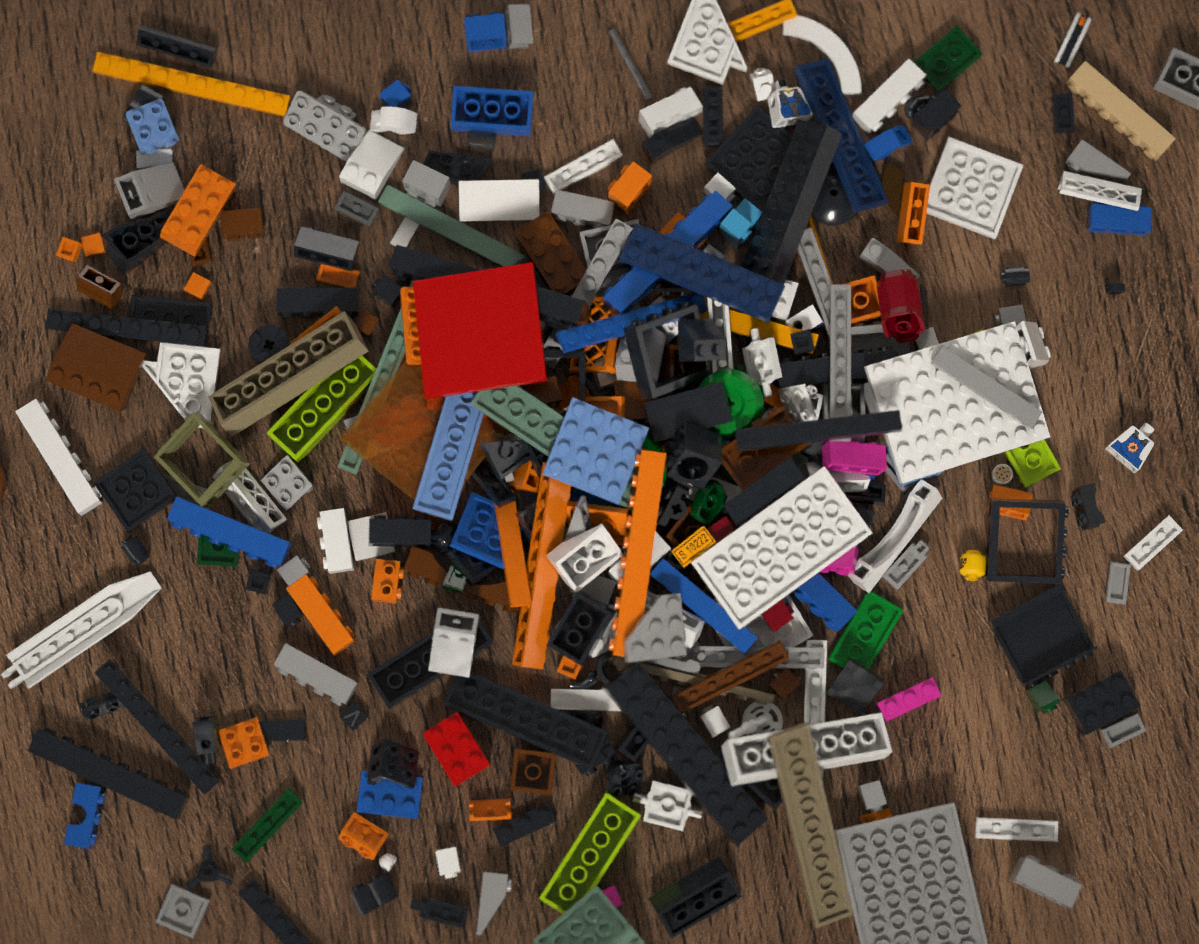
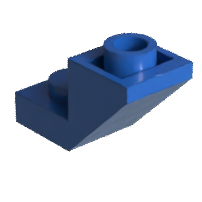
(887, 142)

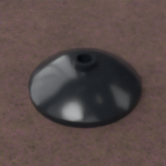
(832, 209)

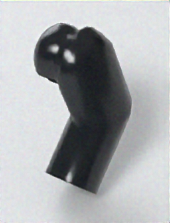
(914, 103)
(586, 683)

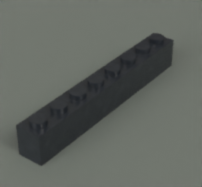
(108, 774)

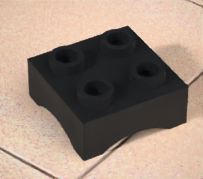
(1085, 503)
(855, 686)

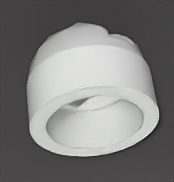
(387, 862)

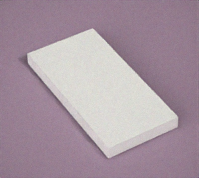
(498, 200)

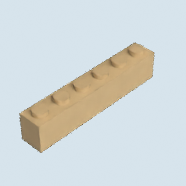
(1120, 110)

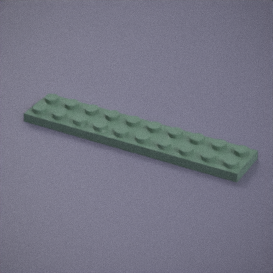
(530, 421)

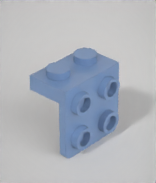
(152, 127)

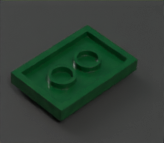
(948, 59)

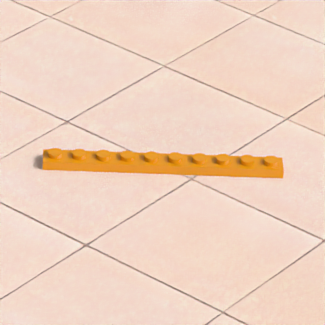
(191, 84)

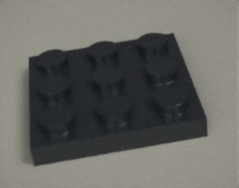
(136, 490)

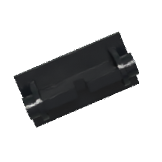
(92, 708)

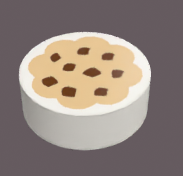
(1002, 474)

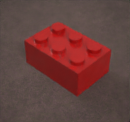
(456, 749)

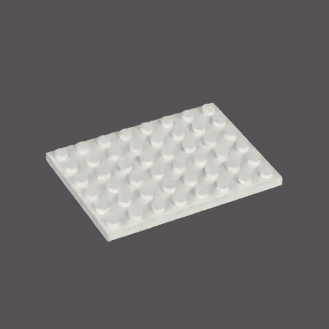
(944, 419)

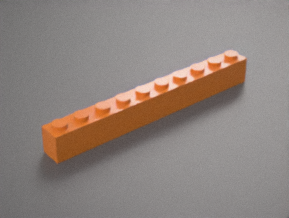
(638, 546)
(542, 576)

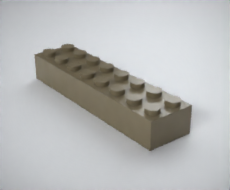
(288, 374)

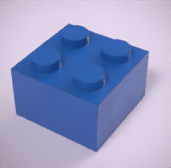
(485, 32)

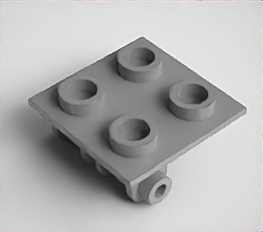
(287, 482)

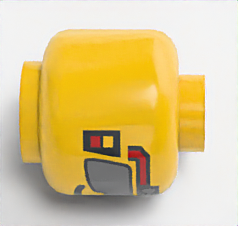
(972, 565)

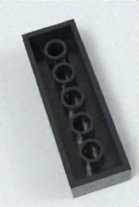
(817, 371)
(408, 671)

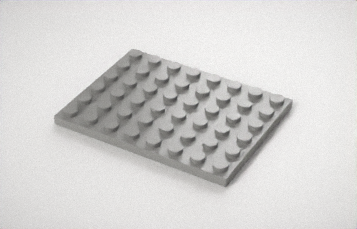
(911, 879)

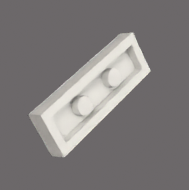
(1153, 543)

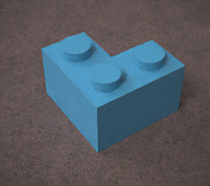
(740, 222)

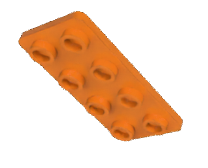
(410, 328)

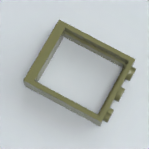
(224, 480)

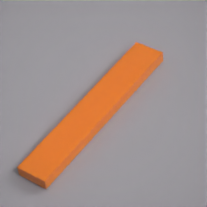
(513, 555)

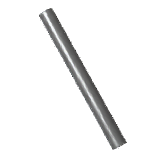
(630, 64)

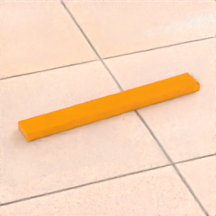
(743, 323)

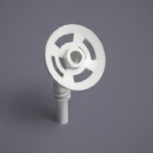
(757, 723)

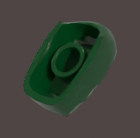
(708, 502)

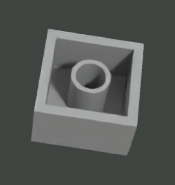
(426, 184)

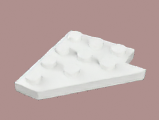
(706, 43)
(186, 377)

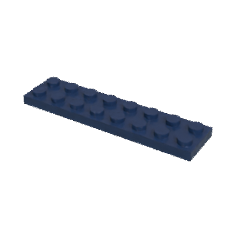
(851, 155)
(702, 273)

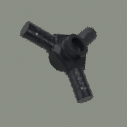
(209, 871)

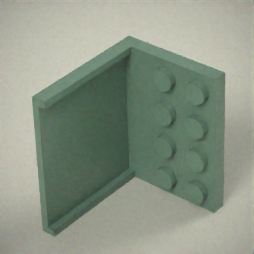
(590, 922)

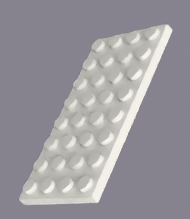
(781, 547)

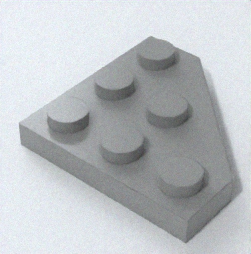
(658, 631)

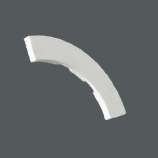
(831, 46)

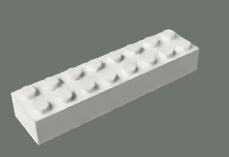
(834, 742)

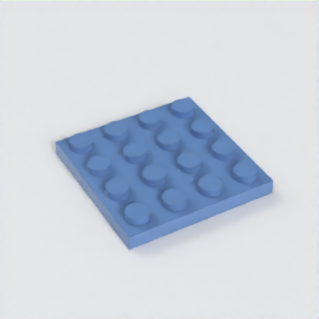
(595, 451)

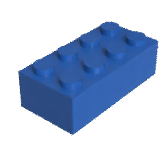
(492, 111)

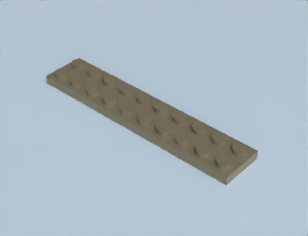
(810, 824)

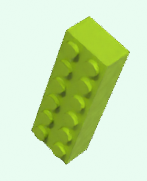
(321, 408)
(590, 854)

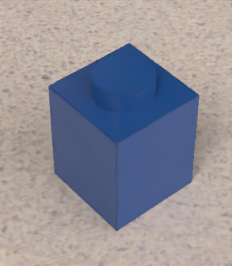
(396, 95)

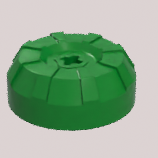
(743, 398)

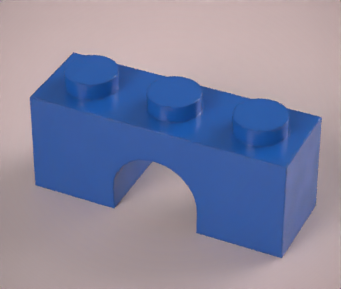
(84, 834)

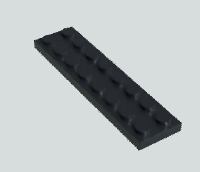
(527, 719)

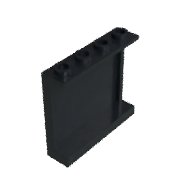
(1042, 636)

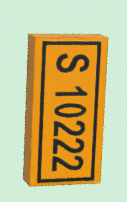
(693, 546)

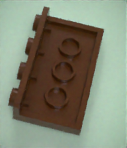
(751, 465)

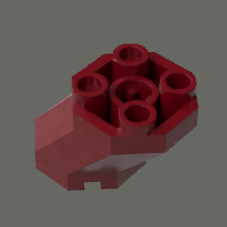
(900, 305)

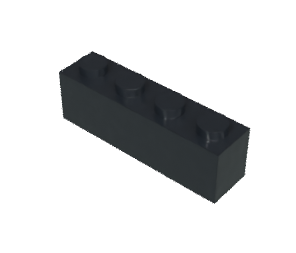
(316, 301)

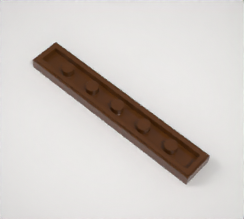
(730, 677)

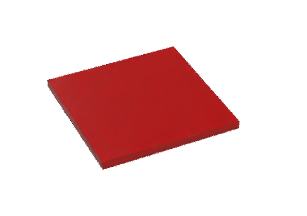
(479, 331)

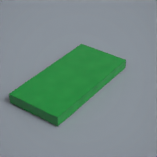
(866, 631)

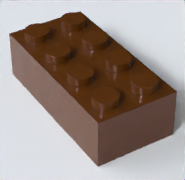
(551, 254)

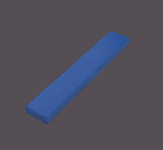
(703, 605)

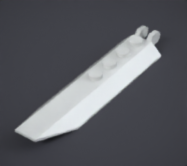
(80, 629)

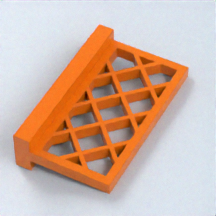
(611, 348)

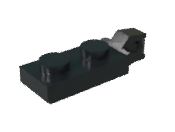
(441, 912)

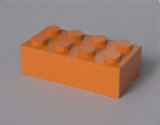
(197, 210)

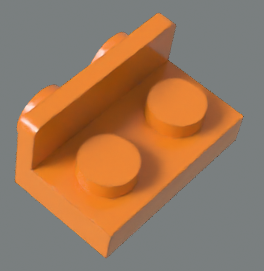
(363, 836)

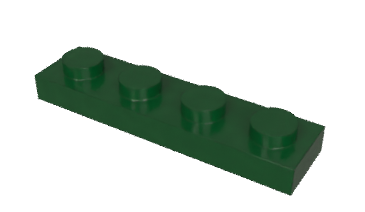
(267, 825)

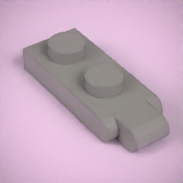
(906, 564)

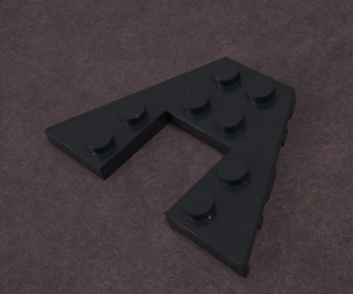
(506, 458)

